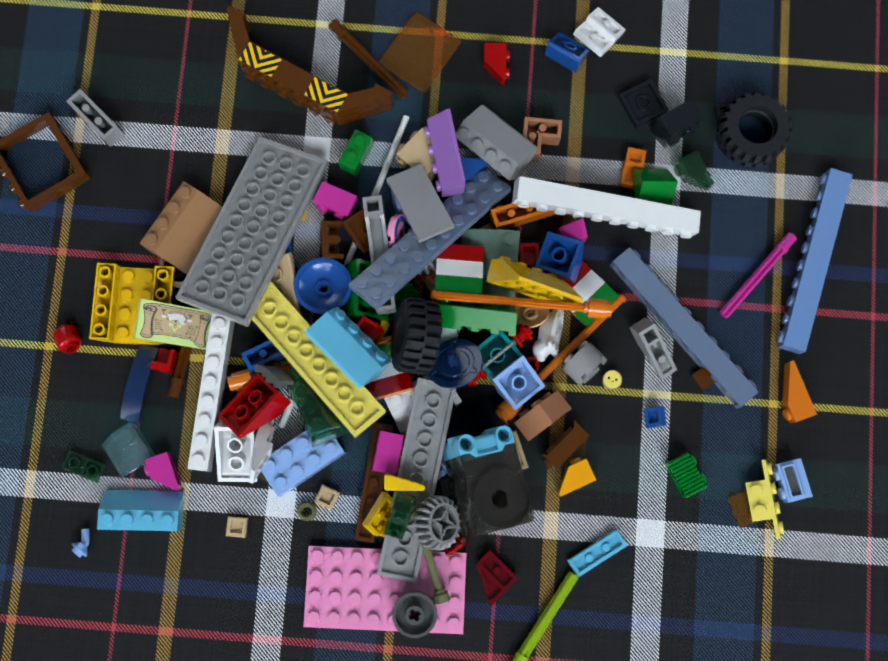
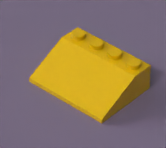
(530, 281)

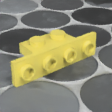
(762, 500)

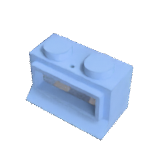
(791, 481)

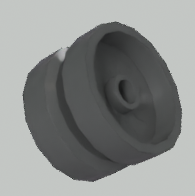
(414, 626)

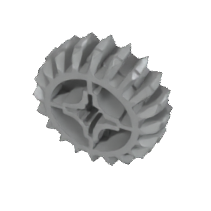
(437, 522)

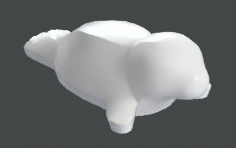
(549, 336)

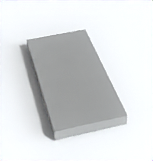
(420, 203)

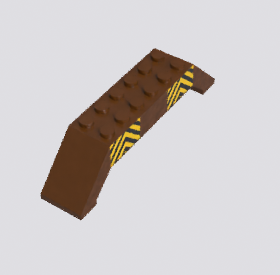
(300, 85)

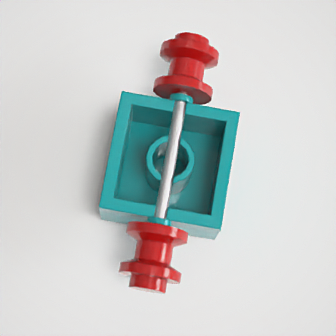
(500, 352)

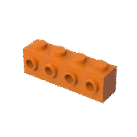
(512, 216)

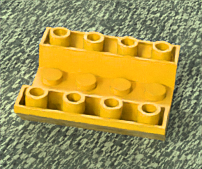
(117, 300)

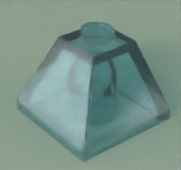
(127, 449)

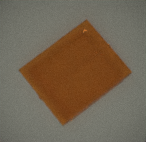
(420, 52)

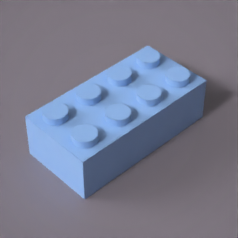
(298, 462)

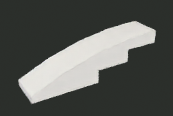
(261, 450)

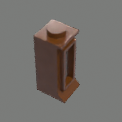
(564, 446)

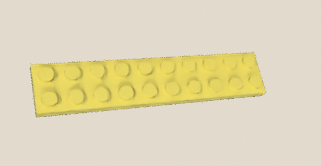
(286, 331)

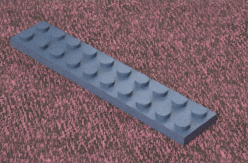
(410, 257)

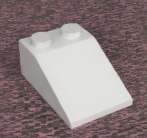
(233, 454)

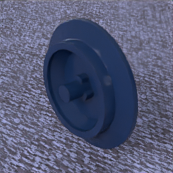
(456, 364)

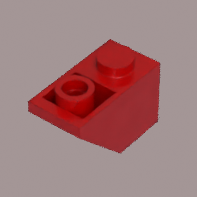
(495, 61)

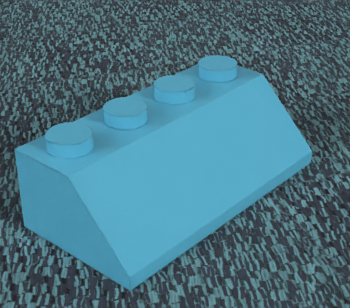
(348, 347)
(141, 510)

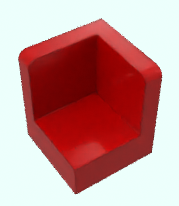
(370, 329)
(165, 361)

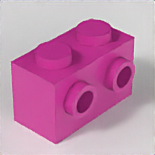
(335, 201)
(387, 452)

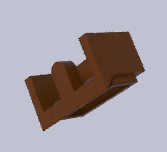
(330, 240)

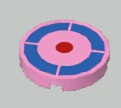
(396, 228)

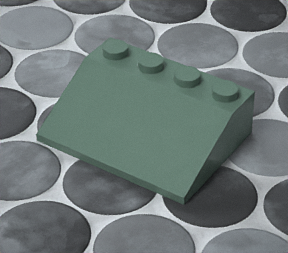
(495, 244)

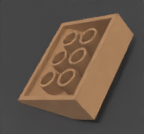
(182, 227)

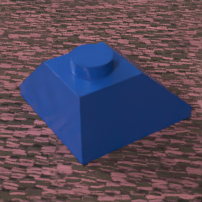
(561, 256)

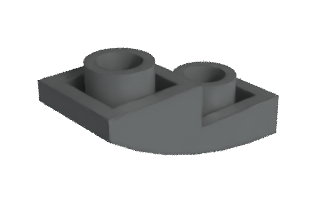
(274, 375)

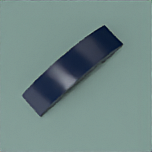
(137, 384)

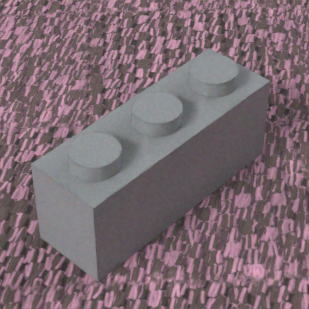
(95, 117)

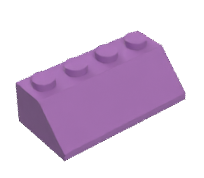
(445, 153)

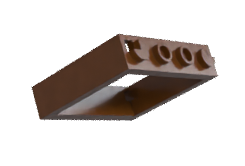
(59, 189)

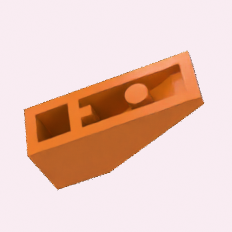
(795, 399)

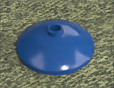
(320, 274)

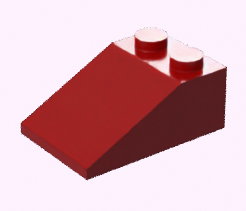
(253, 406)

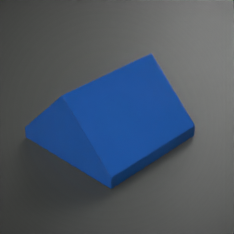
(566, 51)

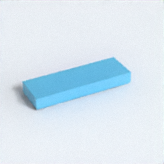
(597, 552)

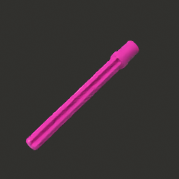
(780, 248)

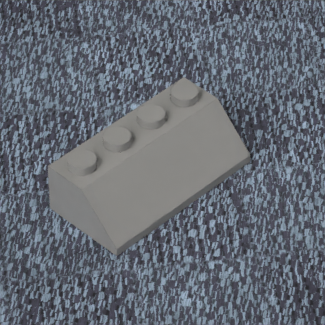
(496, 142)

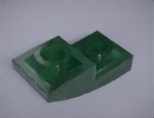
(83, 466)

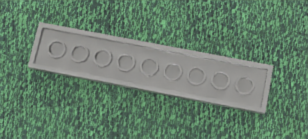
(421, 464)

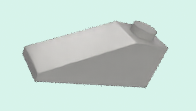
(653, 347)

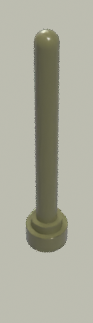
(440, 594)

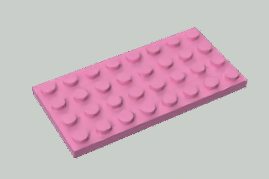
(350, 595)

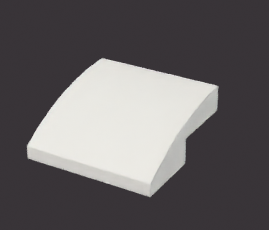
(599, 32)

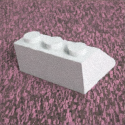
(401, 405)

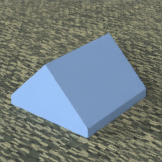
(517, 383)

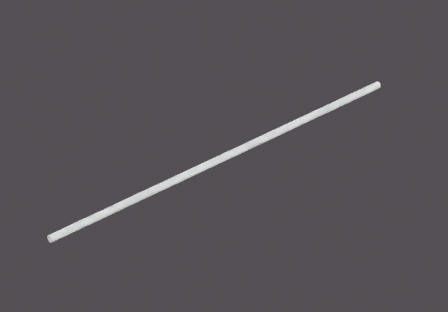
(352, 250)

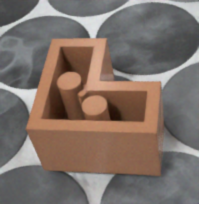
(542, 131)
(543, 414)

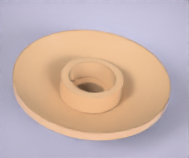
(531, 316)

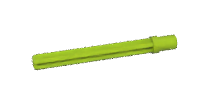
(546, 617)

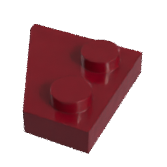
(494, 576)

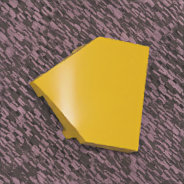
(378, 515)

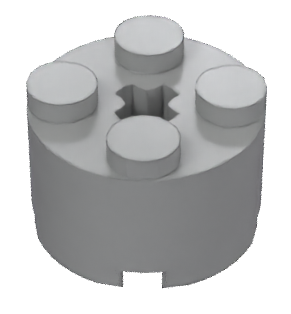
(584, 363)

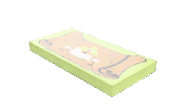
(172, 324)

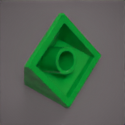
(654, 185)

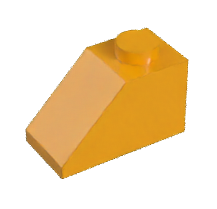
(575, 476)

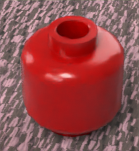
(67, 338)

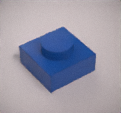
(655, 417)

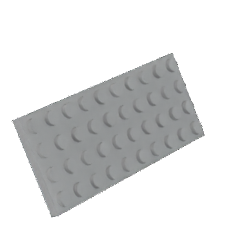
(252, 231)

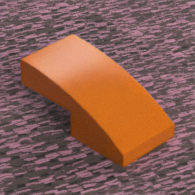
(634, 160)

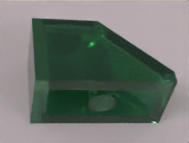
(693, 171)

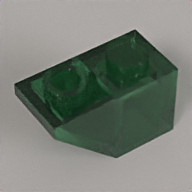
(399, 515)

